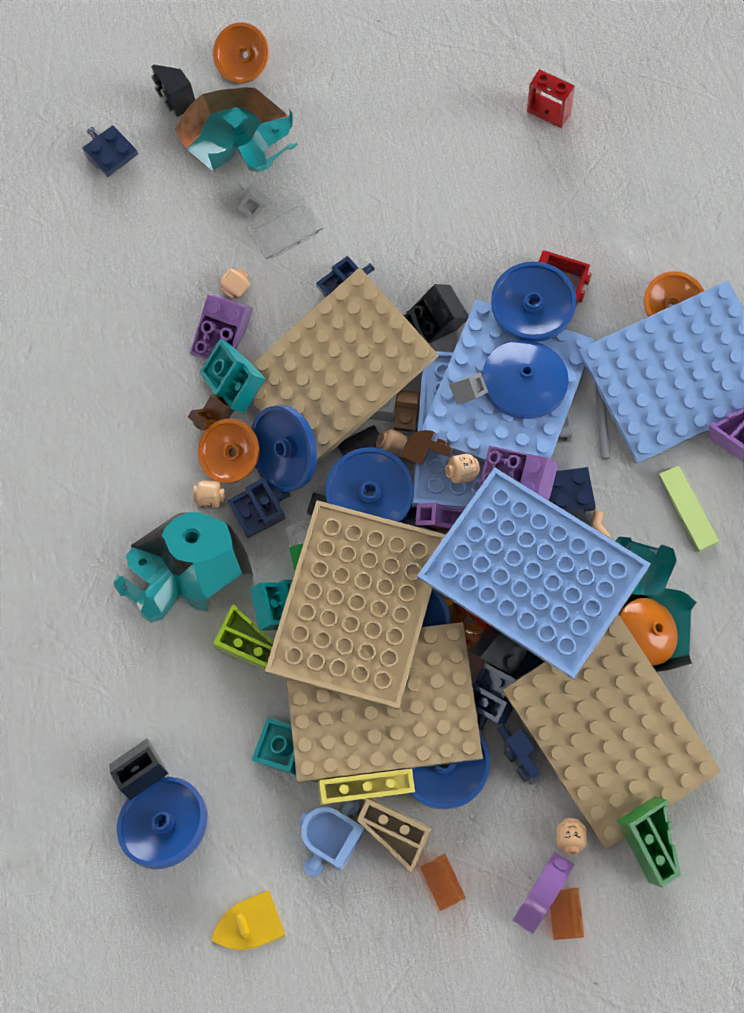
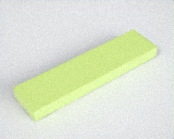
(688, 508)

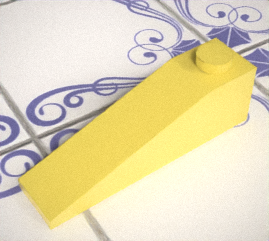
(365, 786)

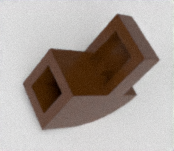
(213, 411)
(421, 443)

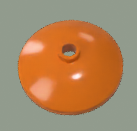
(229, 51)
(669, 288)
(216, 449)
(642, 619)

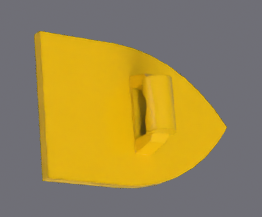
(249, 924)

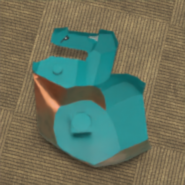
(231, 122)

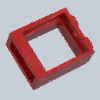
(539, 104)
(570, 266)

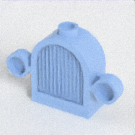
(330, 836)

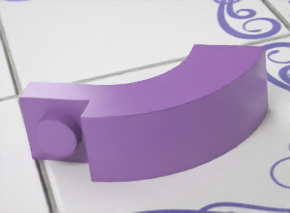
(436, 516)
(543, 892)

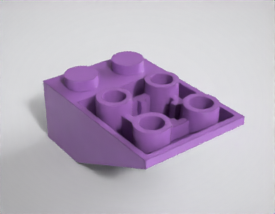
(220, 320)
(528, 469)

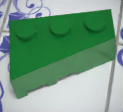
(651, 841)

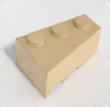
(396, 831)

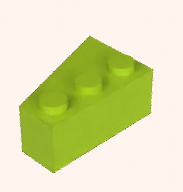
(243, 640)

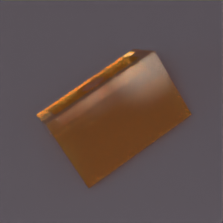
(443, 882)
(567, 915)

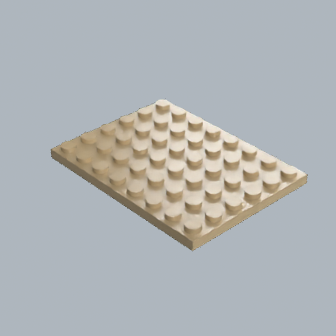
(343, 361)
(355, 605)
(612, 732)
(355, 737)

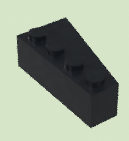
(499, 650)

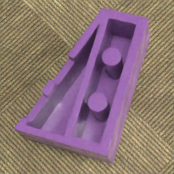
(730, 434)

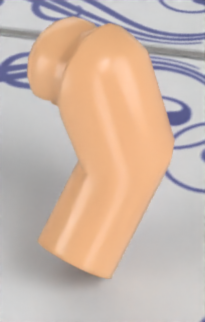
(596, 523)

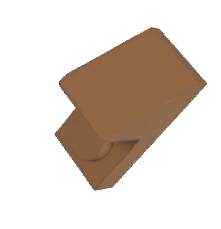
(406, 411)

